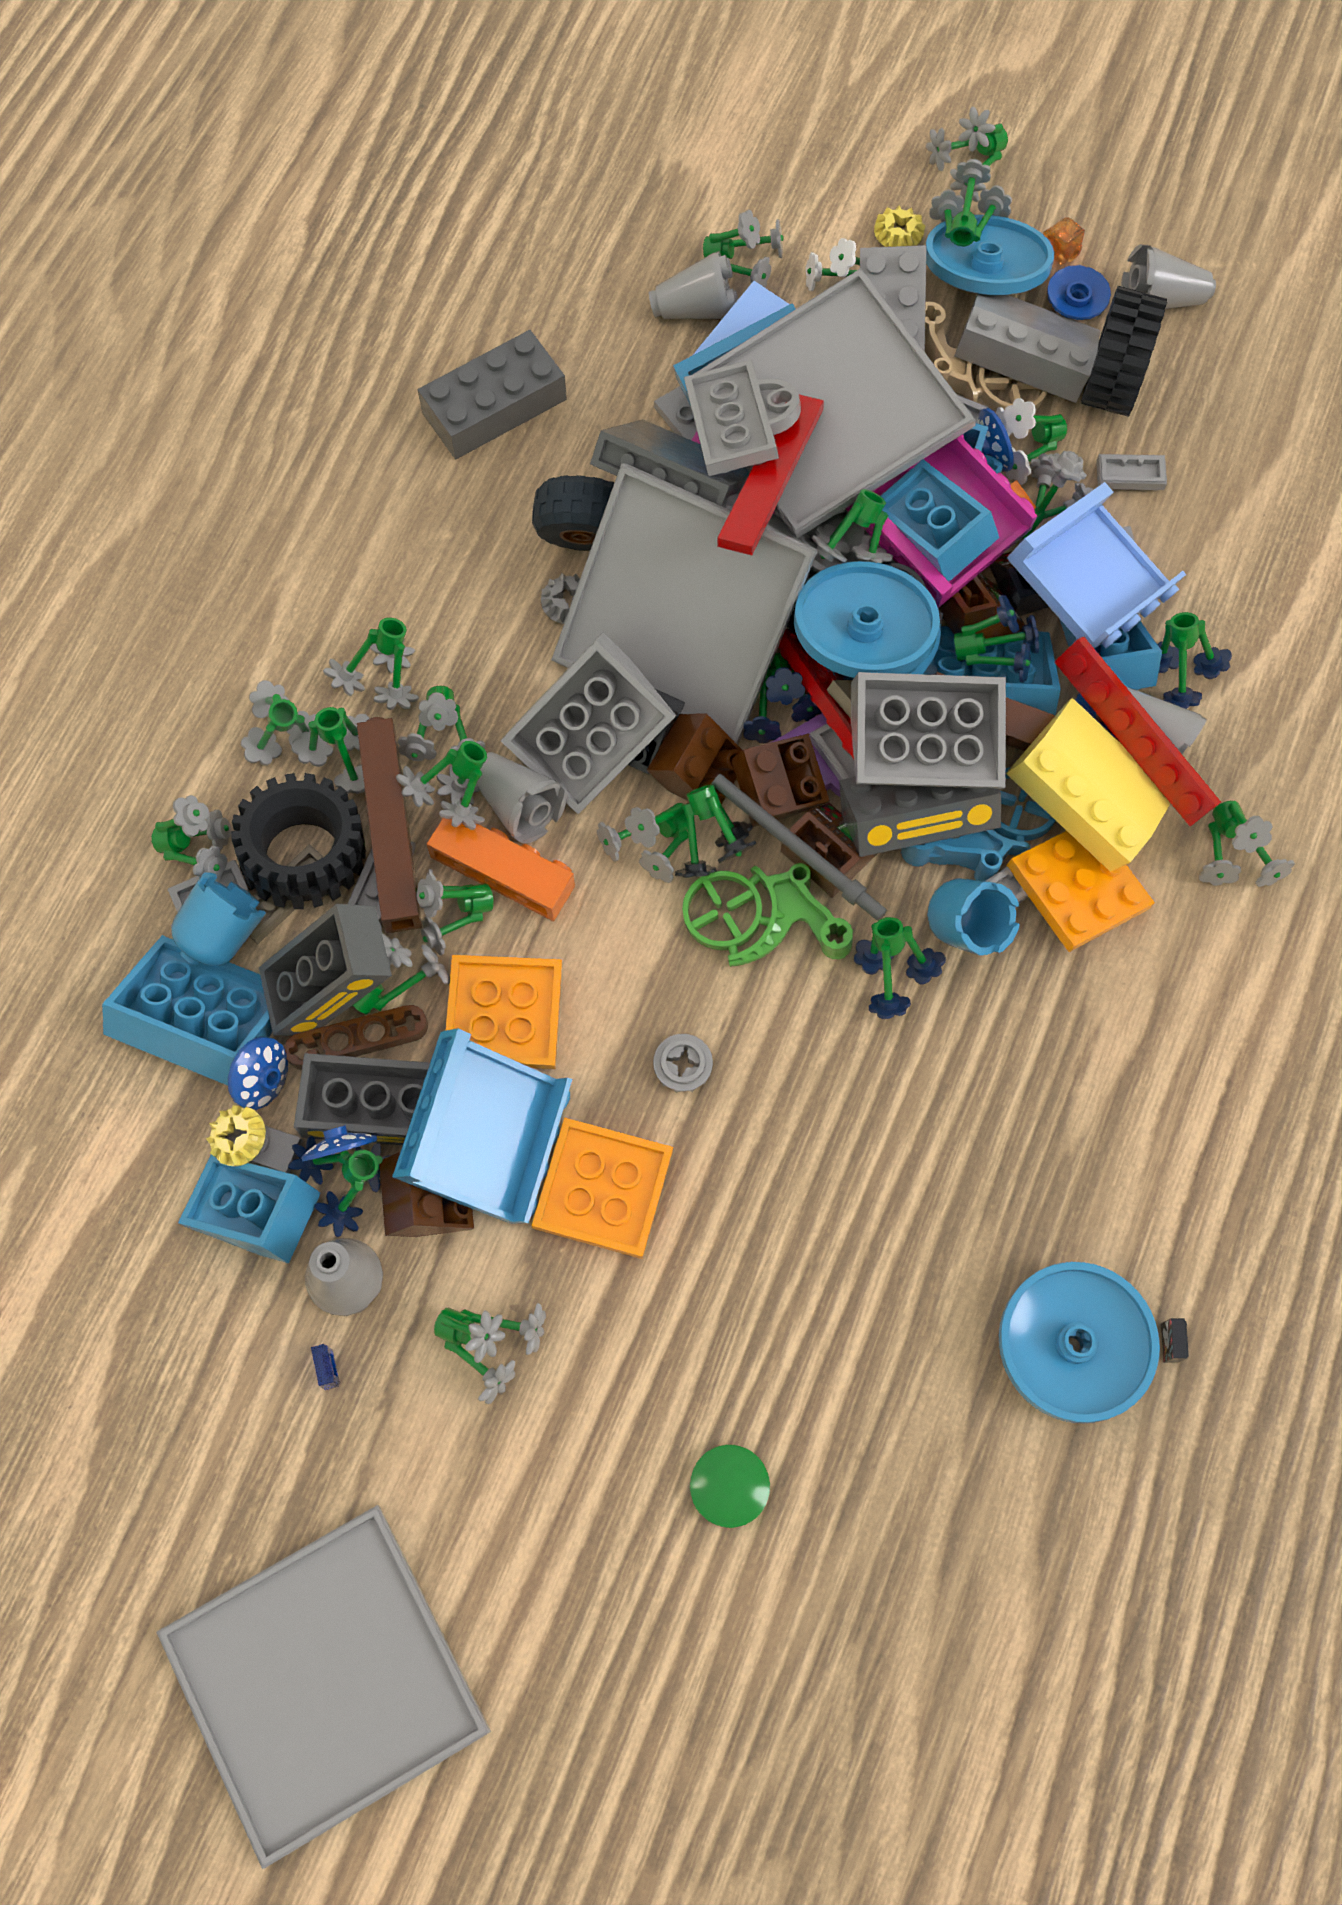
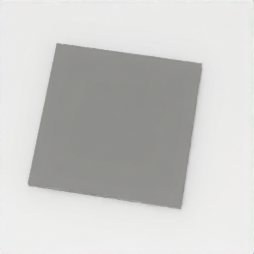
(878, 391)
(680, 606)
(322, 1685)

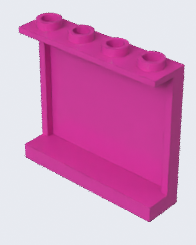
(970, 472)

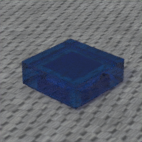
(325, 1366)

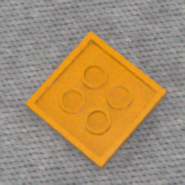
(1077, 891)
(508, 1005)
(602, 1188)

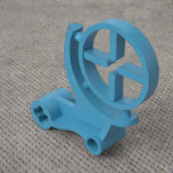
(985, 849)

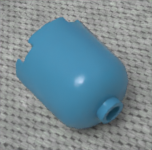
(974, 915)
(214, 921)

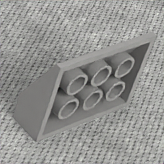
(1029, 344)
(590, 723)
(929, 730)

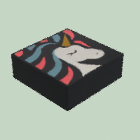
(1174, 1340)

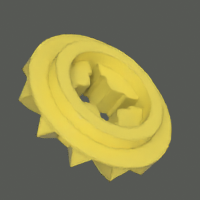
(893, 237)
(246, 1146)

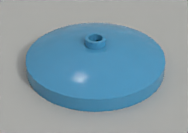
(1003, 262)
(866, 619)
(1114, 1337)

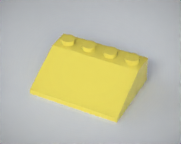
(1091, 786)

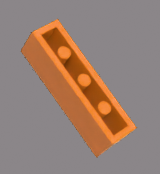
(504, 865)

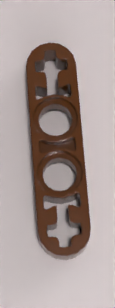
(355, 1030)

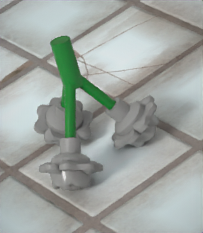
(1056, 469)

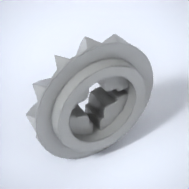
(552, 597)
(672, 1049)

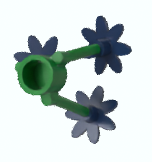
(356, 1169)

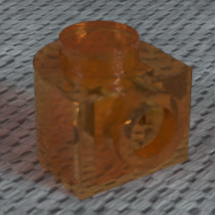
(1066, 239)

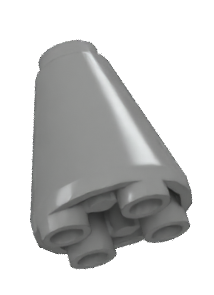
(697, 291)

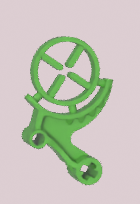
(790, 904)

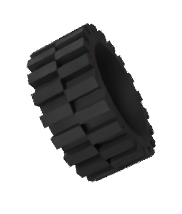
(1124, 351)
(293, 805)

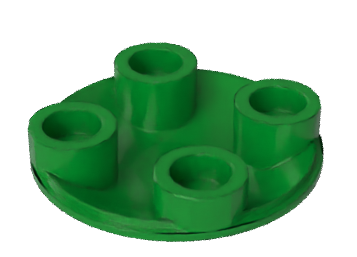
(730, 1486)

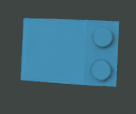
(940, 519)
(1131, 657)
(251, 1208)

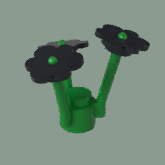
(706, 804)

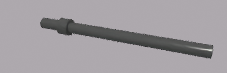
(852, 891)

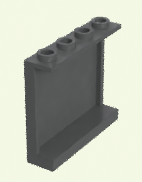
(665, 457)

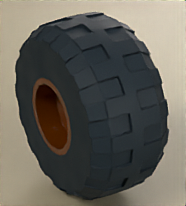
(570, 510)

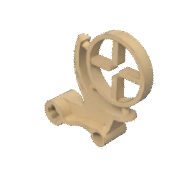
(958, 371)

